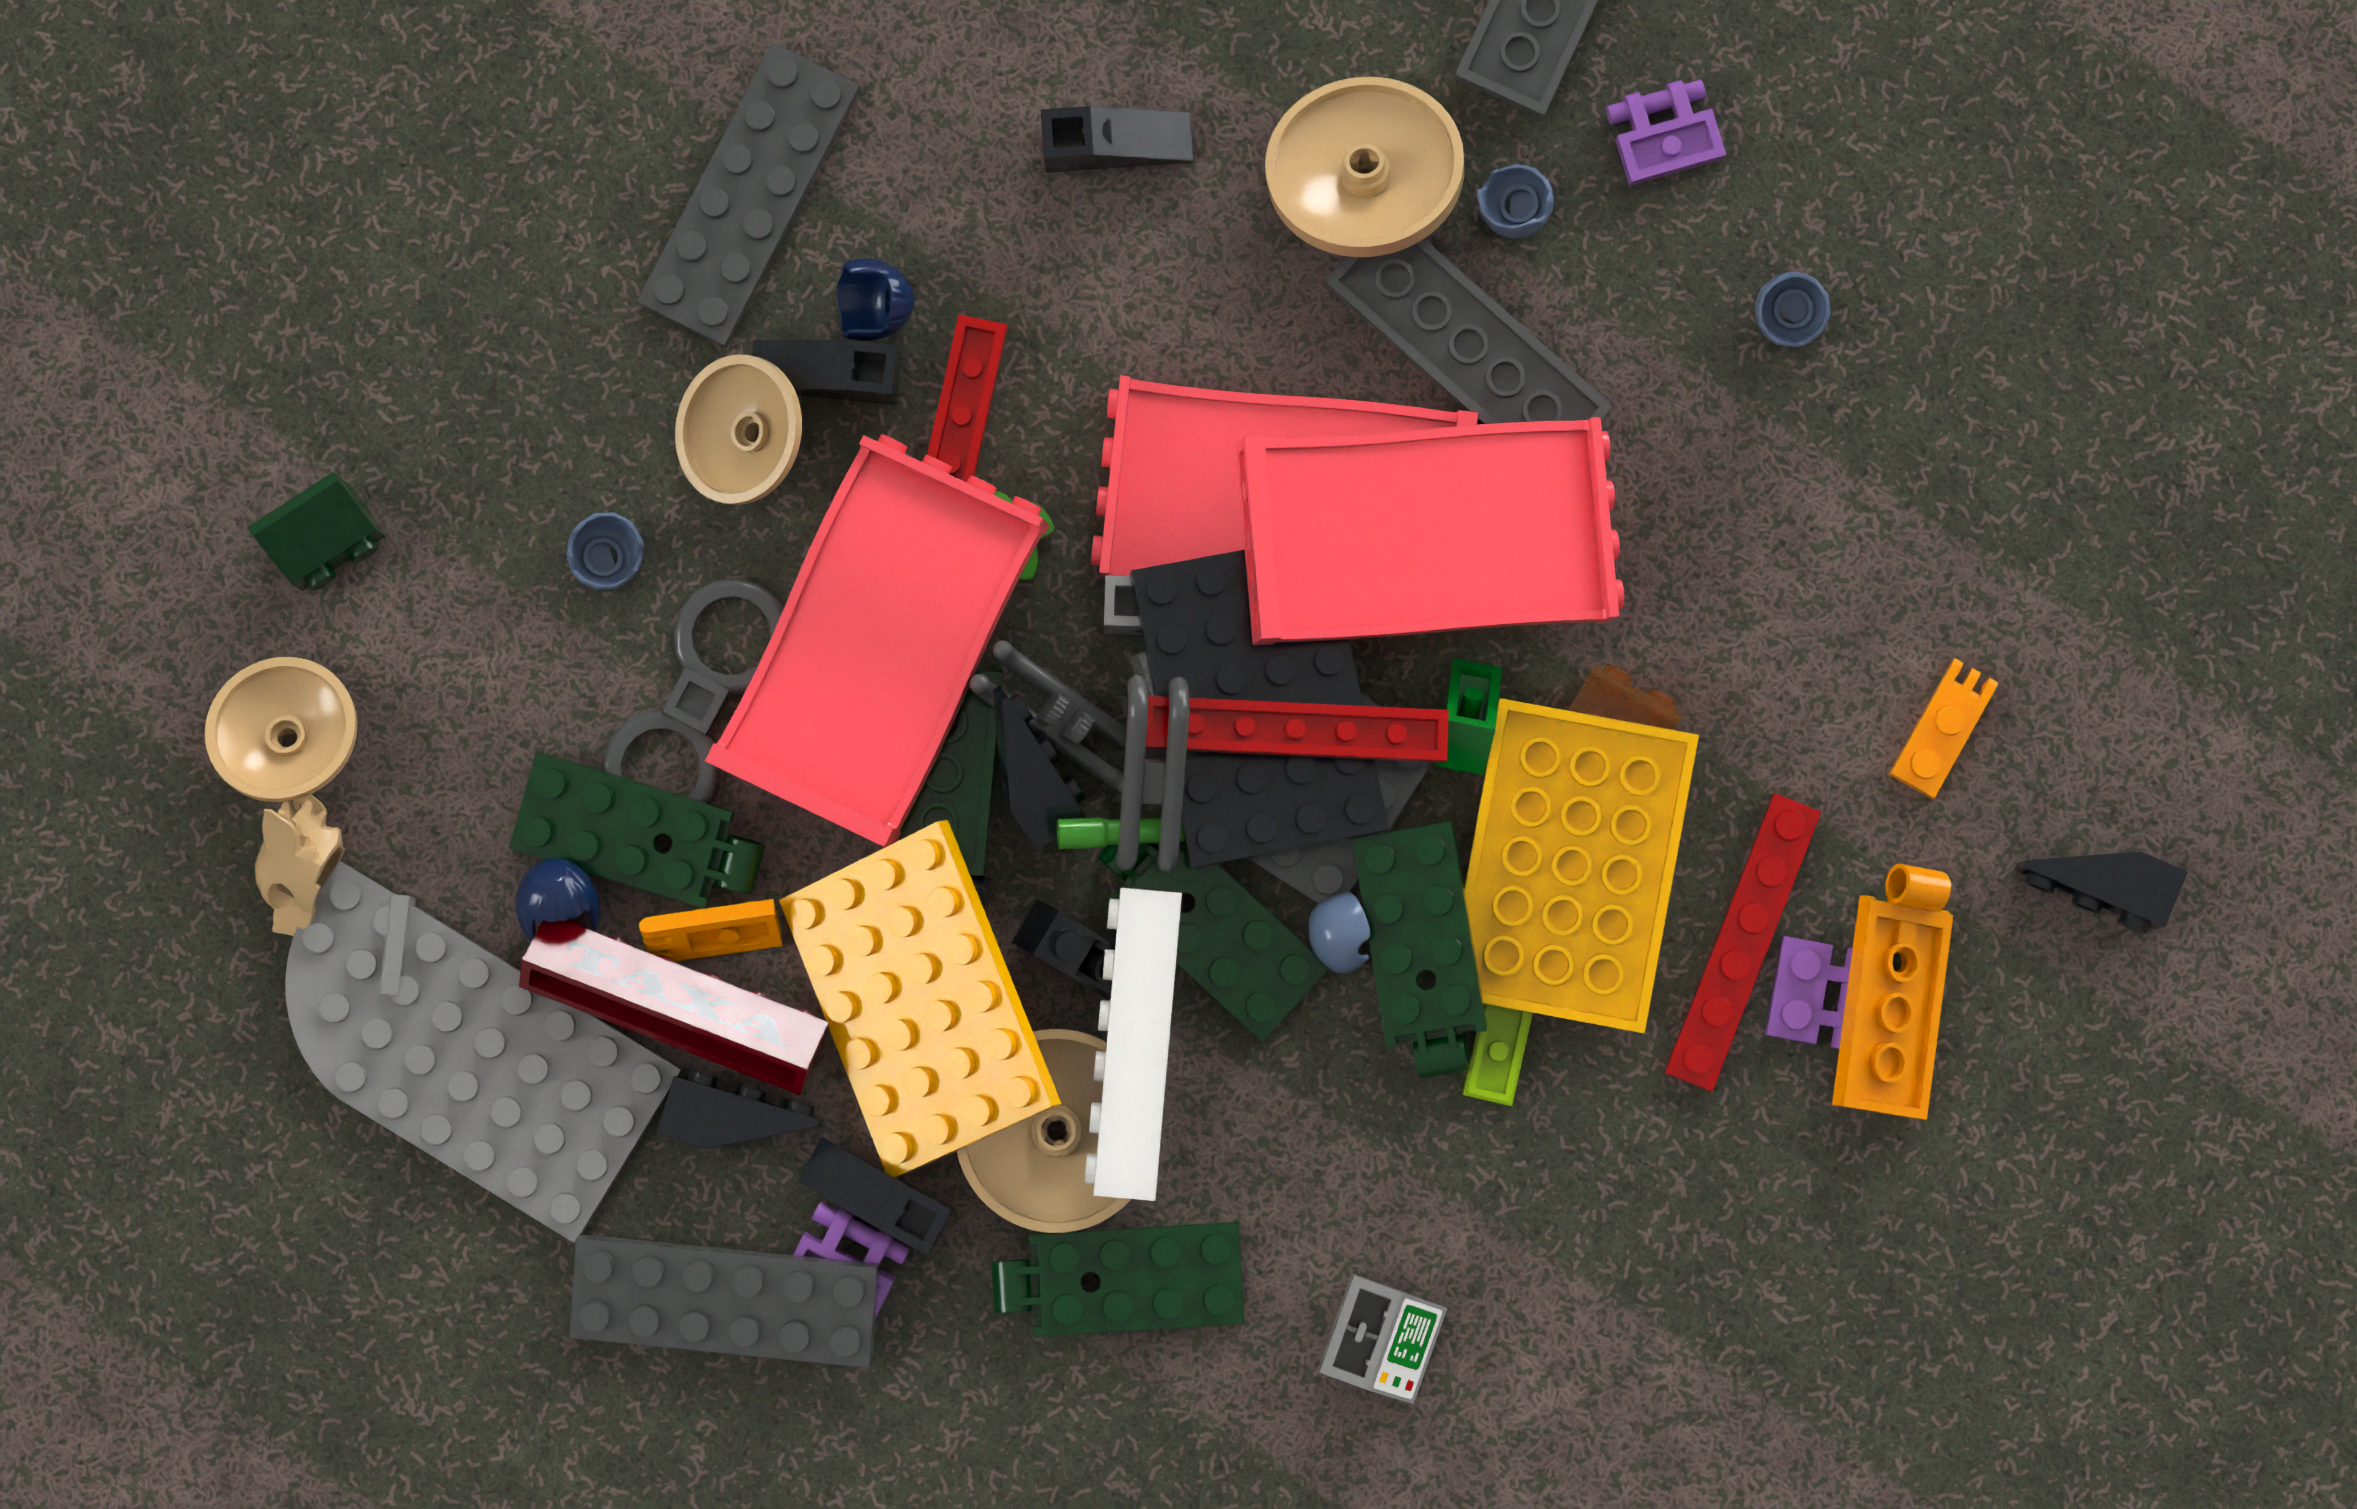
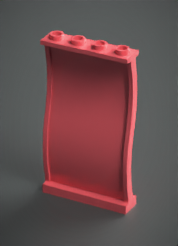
(1177, 466)
(1428, 530)
(879, 640)

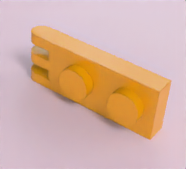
(1942, 730)
(713, 931)

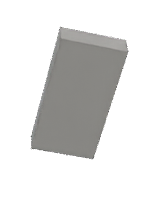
(395, 944)

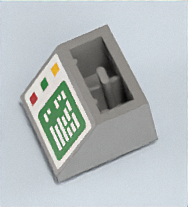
(1382, 1339)

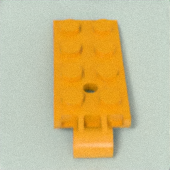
(1889, 1013)

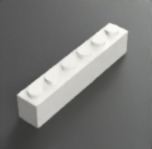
(1137, 1044)

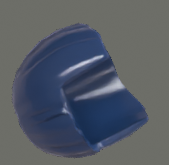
(872, 299)
(555, 892)

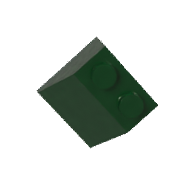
(318, 533)

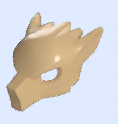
(296, 861)

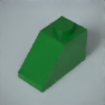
(1472, 715)

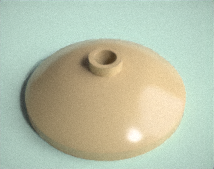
(720, 426)
(262, 708)

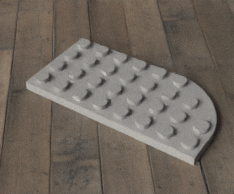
(466, 1060)

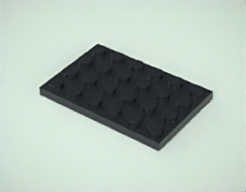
(1239, 803)

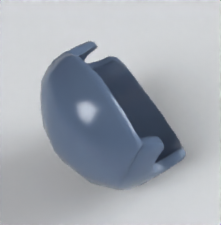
(1529, 202)
(1796, 299)
(590, 553)
(1337, 931)

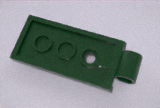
(962, 781)
(612, 830)
(1419, 924)
(1229, 940)
(1145, 1274)

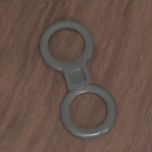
(699, 691)

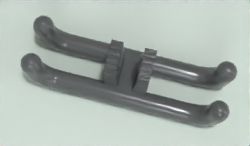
(1064, 716)
(1153, 774)

